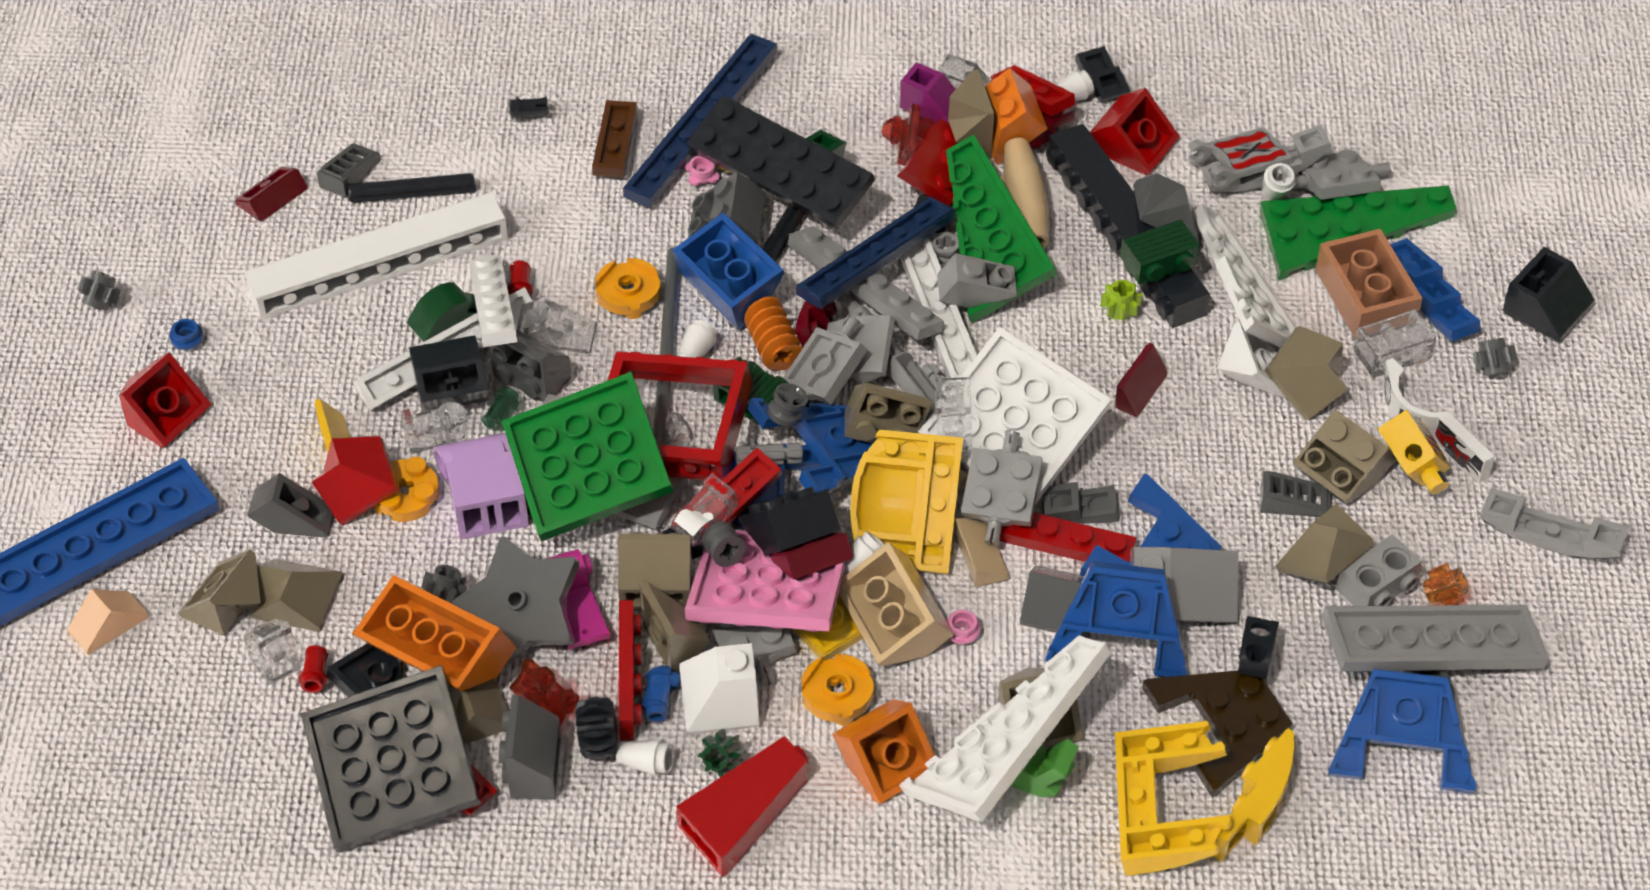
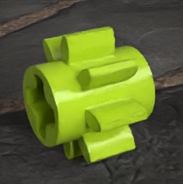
(1121, 299)

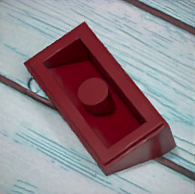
(272, 193)
(1140, 381)
(814, 555)

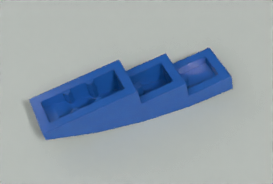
(1440, 300)

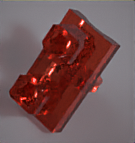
(906, 132)
(540, 687)

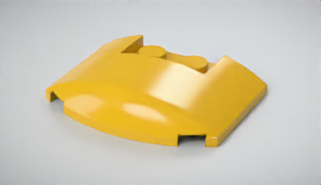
(909, 495)

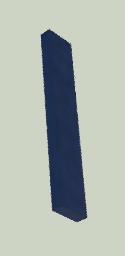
(875, 252)

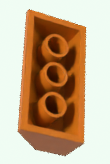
(434, 633)

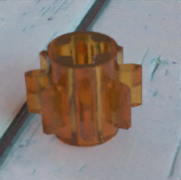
(1445, 585)

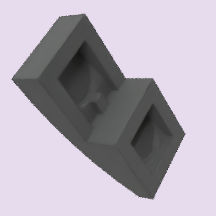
(1081, 506)

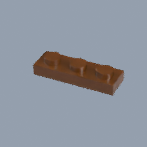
(614, 139)

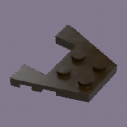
(1239, 714)

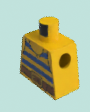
(1416, 451)

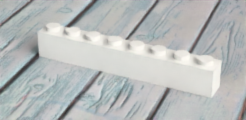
(376, 255)

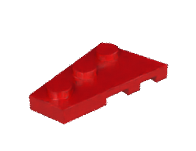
(928, 166)

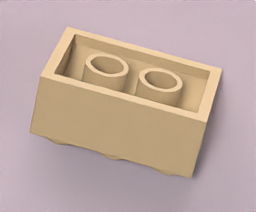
(893, 607)

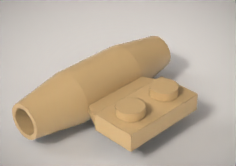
(1026, 186)

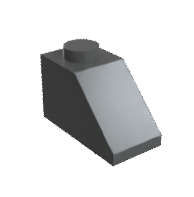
(289, 508)

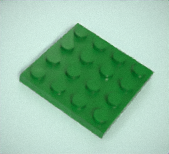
(586, 456)

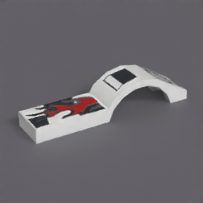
(1443, 426)

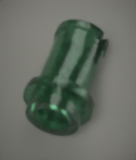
(505, 401)

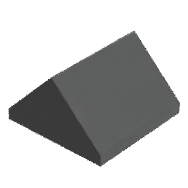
(1048, 598)

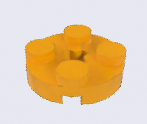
(628, 301)
(421, 495)
(841, 706)

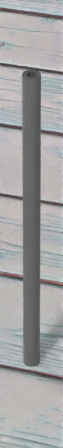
(666, 346)

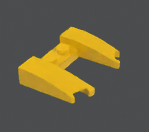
(1145, 842)

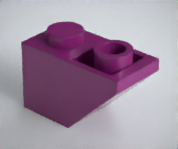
(928, 89)

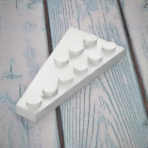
(1249, 292)
(1007, 736)

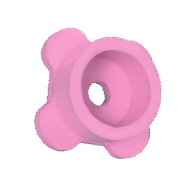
(701, 171)

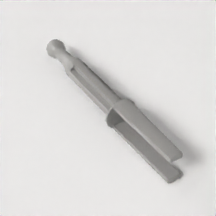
(900, 364)

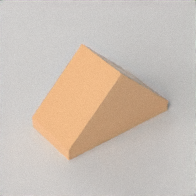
(105, 617)

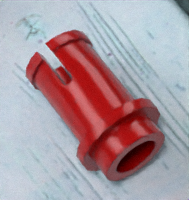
(520, 277)
(313, 674)

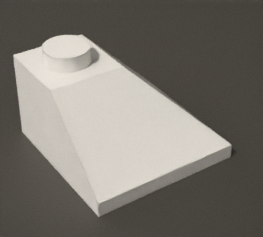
(720, 690)

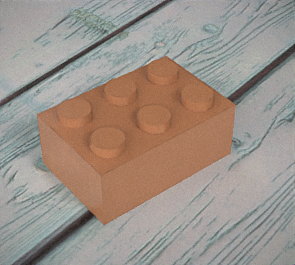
(1366, 279)

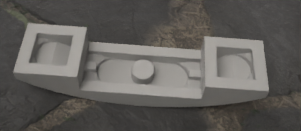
(1307, 149)
(1551, 531)

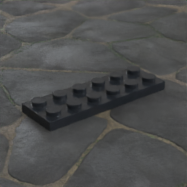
(781, 162)

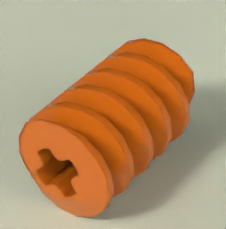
(772, 333)

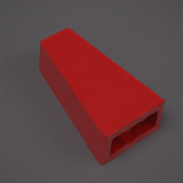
(742, 804)

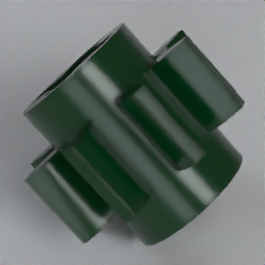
(721, 752)

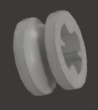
(942, 240)

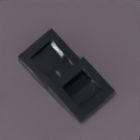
(1106, 78)

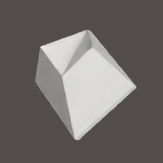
(1246, 360)

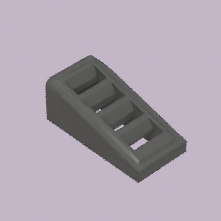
(329, 176)
(1282, 504)

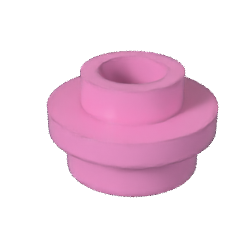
(966, 620)

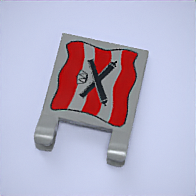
(1240, 155)

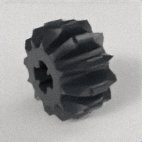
(596, 727)

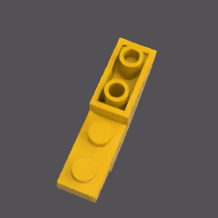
(1260, 796)

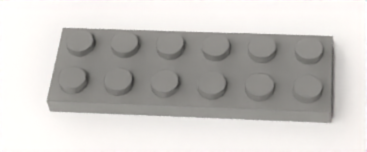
(1434, 637)

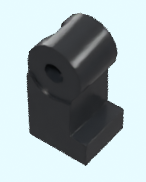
(1257, 650)

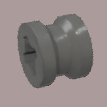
(787, 404)
(714, 543)

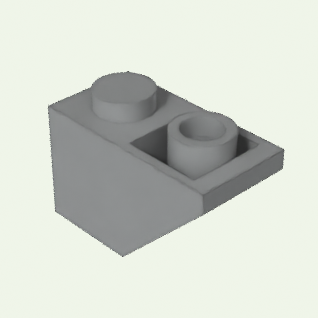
(975, 281)

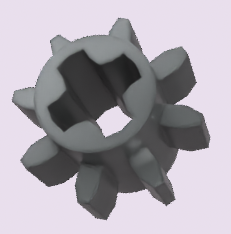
(98, 289)
(1494, 356)
(444, 583)

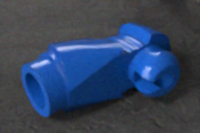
(657, 694)

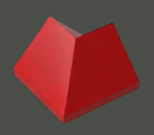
(161, 400)
(355, 476)

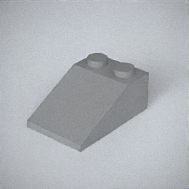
(1199, 581)

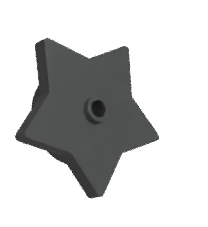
(524, 597)

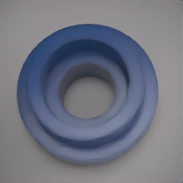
(186, 334)

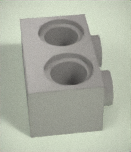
(1380, 574)

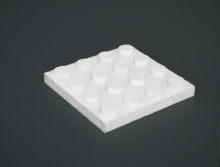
(1031, 395)

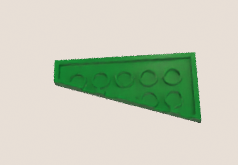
(991, 223)
(1300, 224)

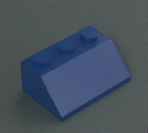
(727, 268)

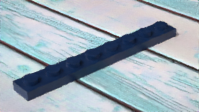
(672, 152)

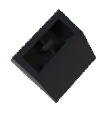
(1548, 295)
(449, 373)
(790, 519)

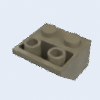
(883, 408)
(1345, 458)
(660, 560)

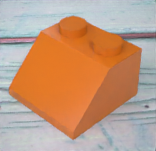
(1014, 111)
(885, 748)

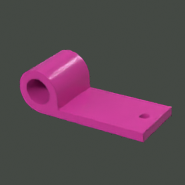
(582, 607)

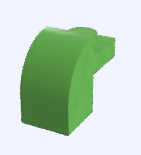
(1047, 769)

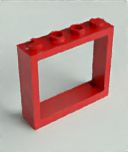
(690, 461)

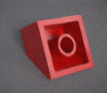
(1135, 132)

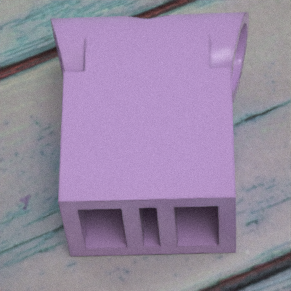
(482, 485)

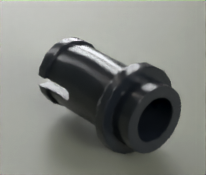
(528, 107)

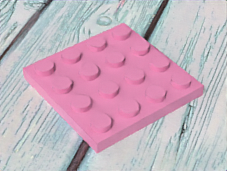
(762, 594)

